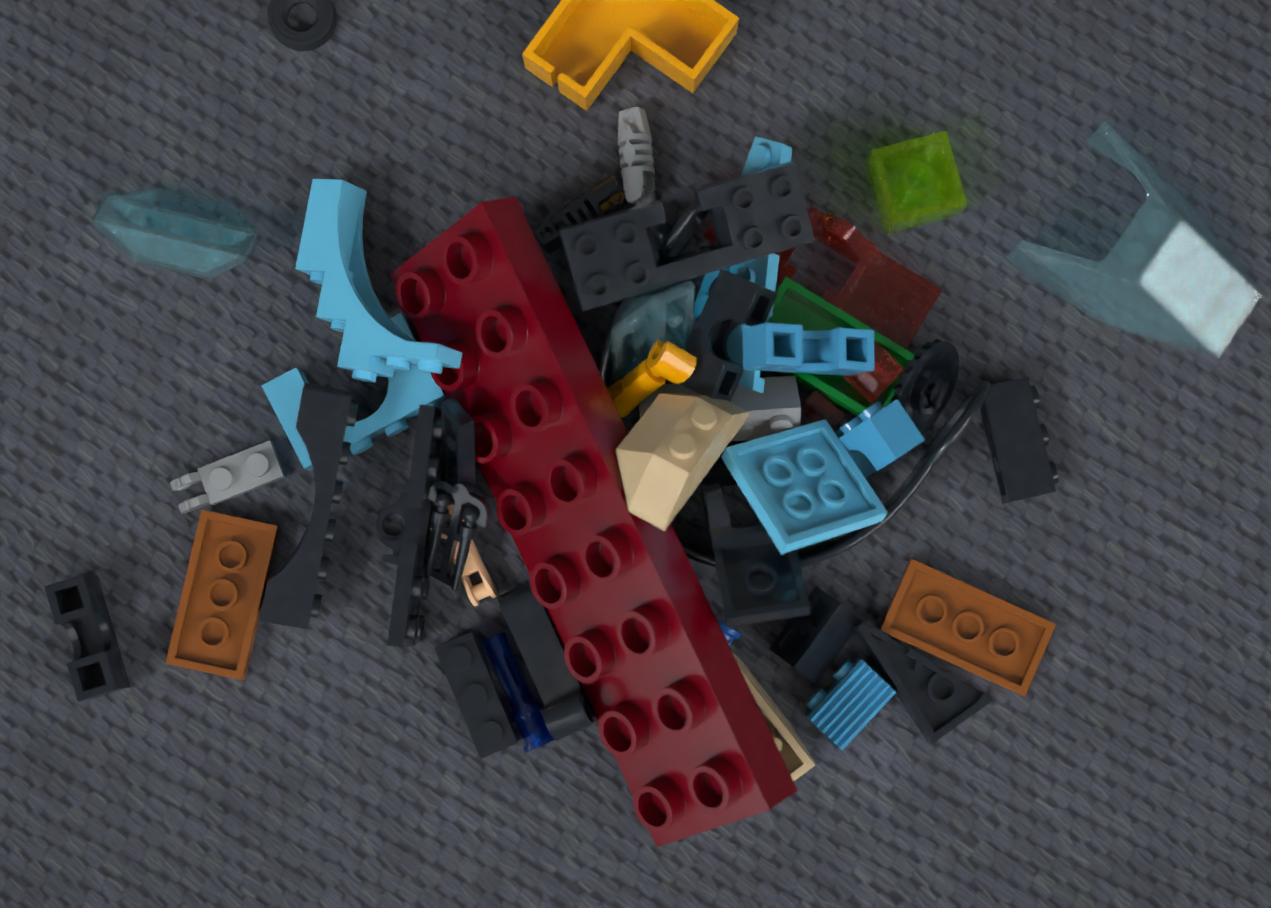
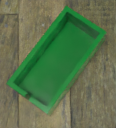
(802, 307)

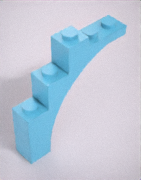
(335, 258)

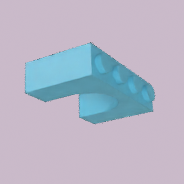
(401, 403)

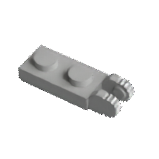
(232, 476)

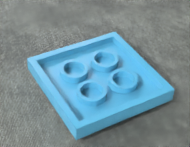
(803, 485)

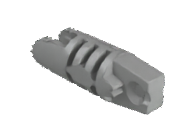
(636, 156)

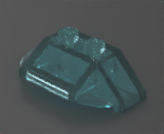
(176, 231)
(654, 315)

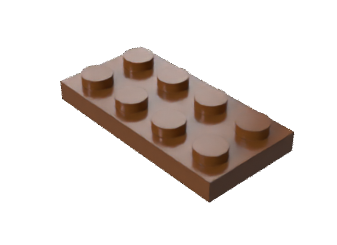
(223, 595)
(967, 627)

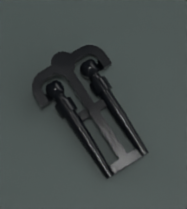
(458, 530)

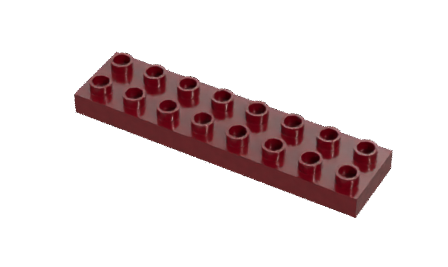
(609, 580)

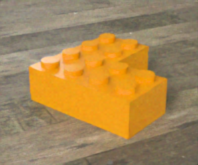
(591, 38)

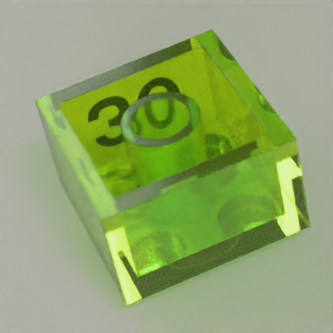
(915, 182)

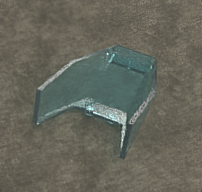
(1161, 276)

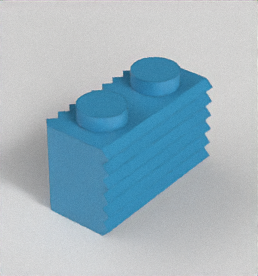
(849, 702)

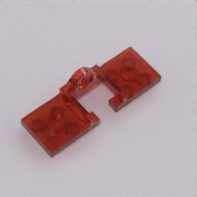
(879, 288)

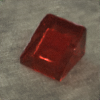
(873, 383)

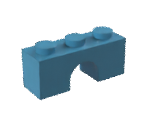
(815, 352)
(879, 436)

